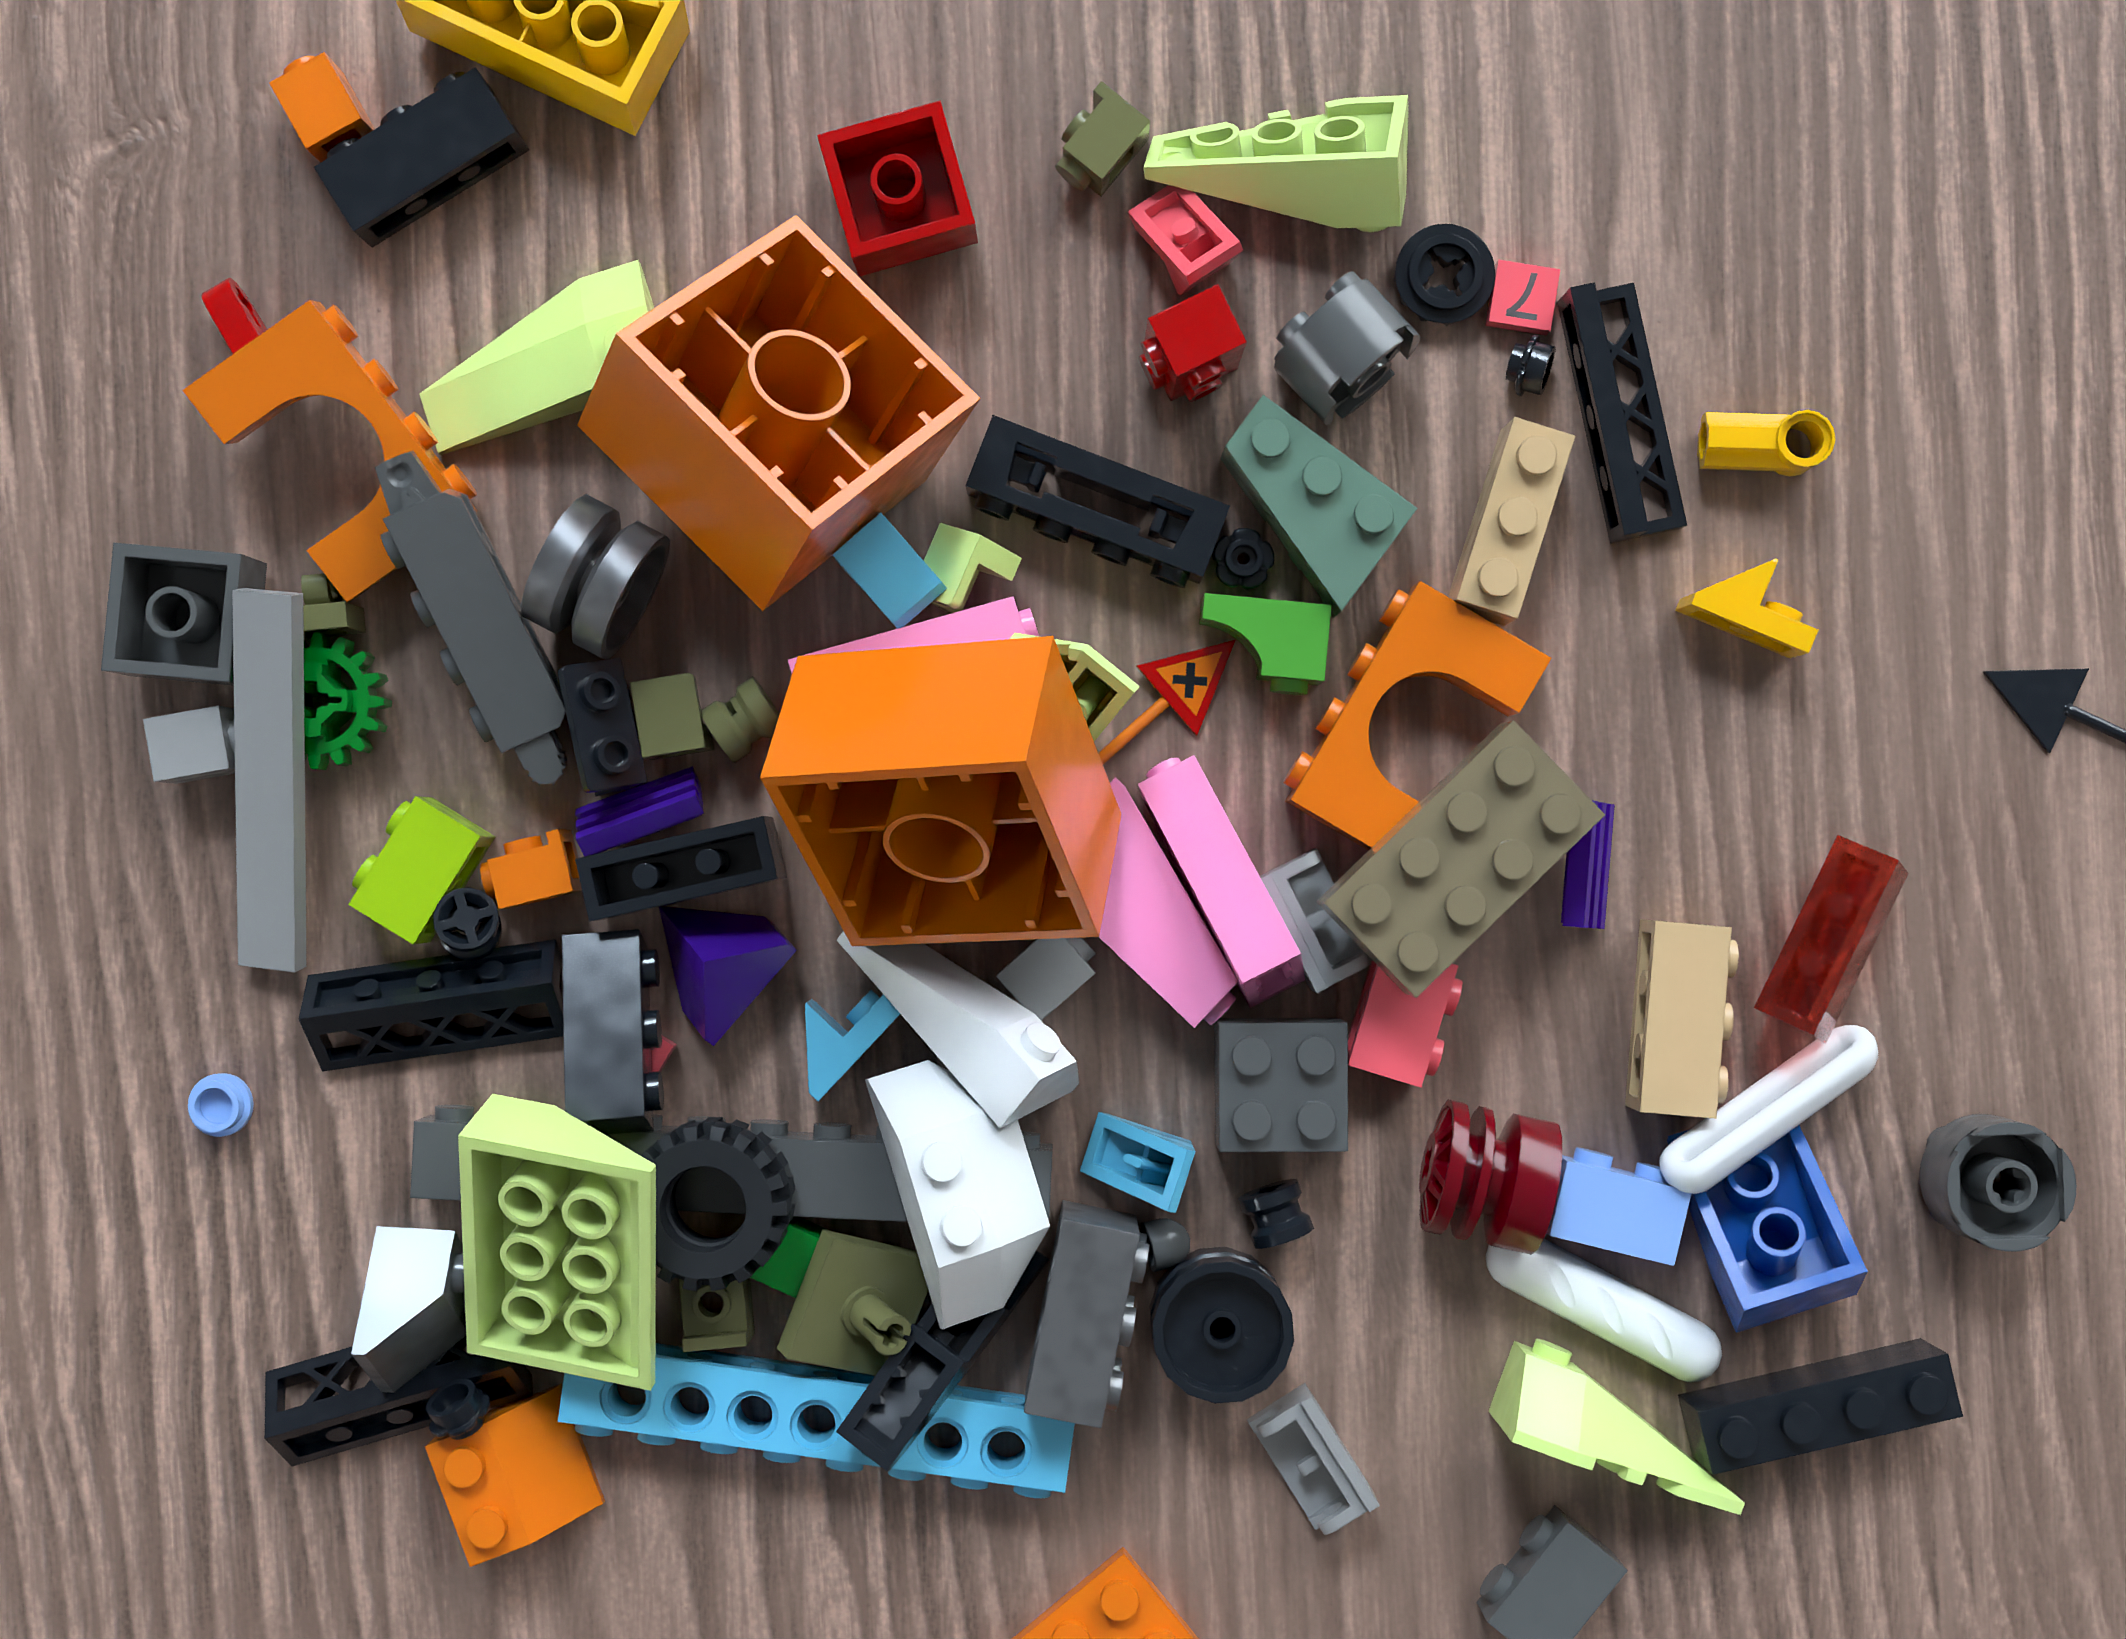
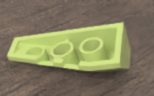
(539, 364)
(1571, 1417)

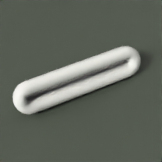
(1769, 1109)
(1609, 1309)

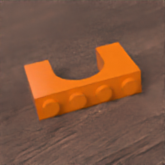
(310, 357)
(1423, 639)

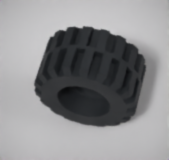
(766, 1191)

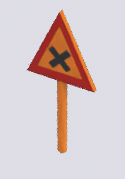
(1184, 684)

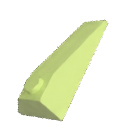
(1318, 168)

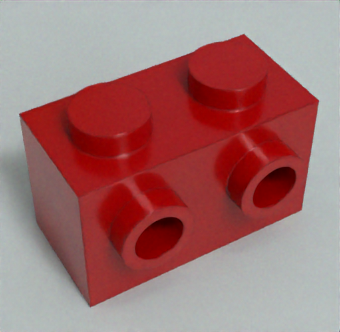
(1192, 346)

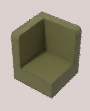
(670, 717)

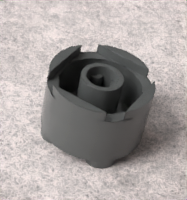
(1343, 348)
(2005, 1215)

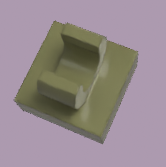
(325, 610)

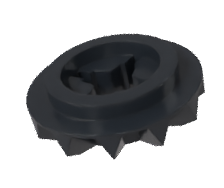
(1448, 246)

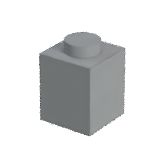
(191, 744)
(1048, 973)

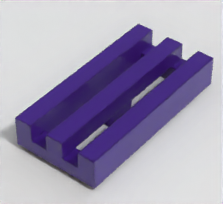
(639, 812)
(1588, 875)

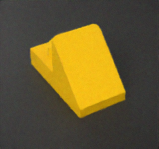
(1736, 609)

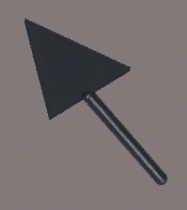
(2045, 701)

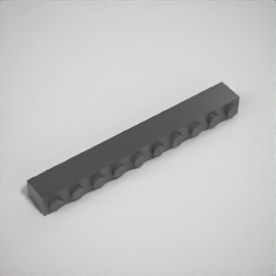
(831, 1168)

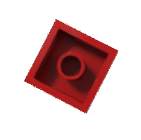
(898, 188)

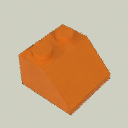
(515, 1477)

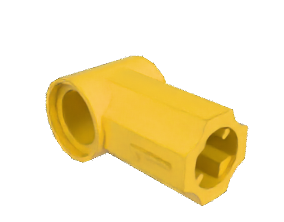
(1759, 441)

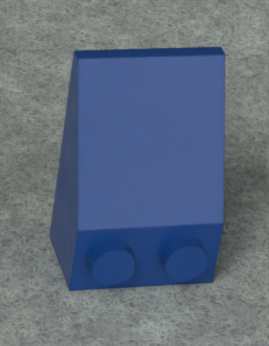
(1776, 1236)

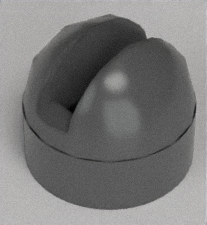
(1167, 1243)

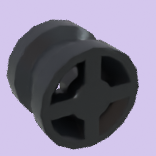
(463, 911)
(1276, 1213)

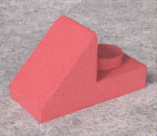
(1185, 236)

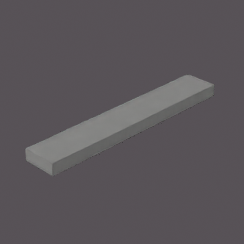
(269, 778)

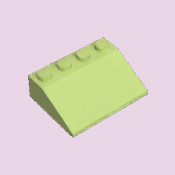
(557, 1244)

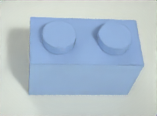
(1618, 1207)

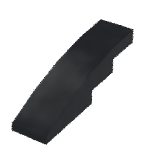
(923, 1376)

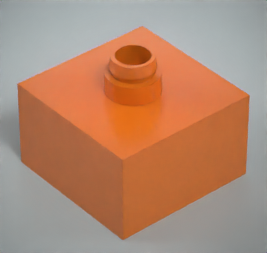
(774, 409)
(946, 793)

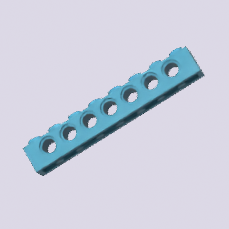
(784, 1438)

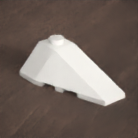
(977, 1032)

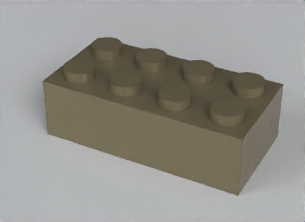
(1460, 858)

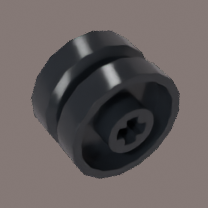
(1228, 1362)

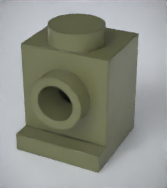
(1102, 142)
(721, 1329)

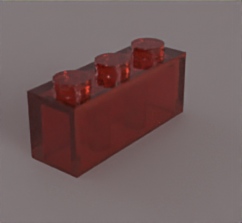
(1832, 938)

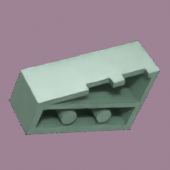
(1315, 500)

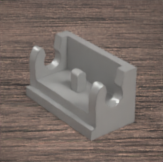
(1324, 946)
(1313, 1460)

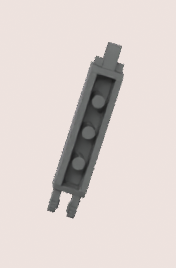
(476, 614)

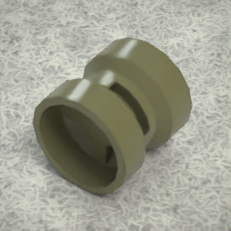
(742, 719)

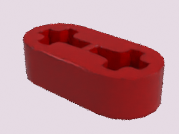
(233, 314)

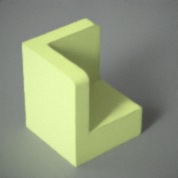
(957, 559)

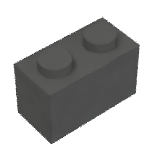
(1550, 1581)

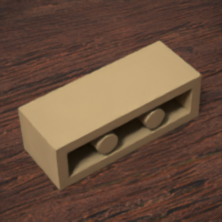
(1510, 520)
(1680, 1018)

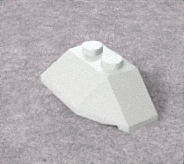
(961, 1188)

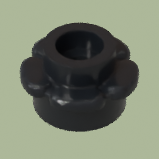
(1530, 366)
(1231, 571)
(457, 1409)

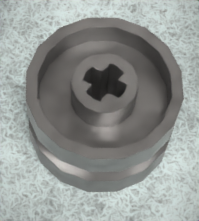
(595, 576)

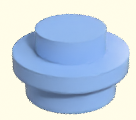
(220, 1104)

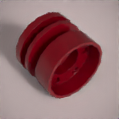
(1503, 1178)

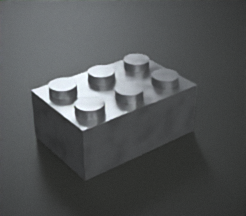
(1085, 1315)

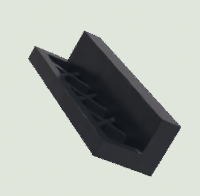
(1606, 415)
(429, 996)
(366, 1414)

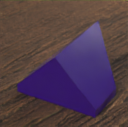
(721, 963)

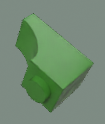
(1281, 636)

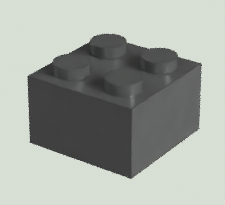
(174, 612)
(1281, 1084)

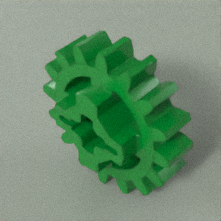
(324, 724)

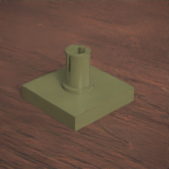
(854, 1304)

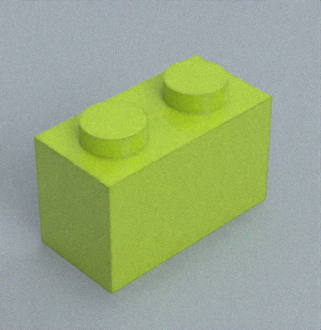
(422, 861)

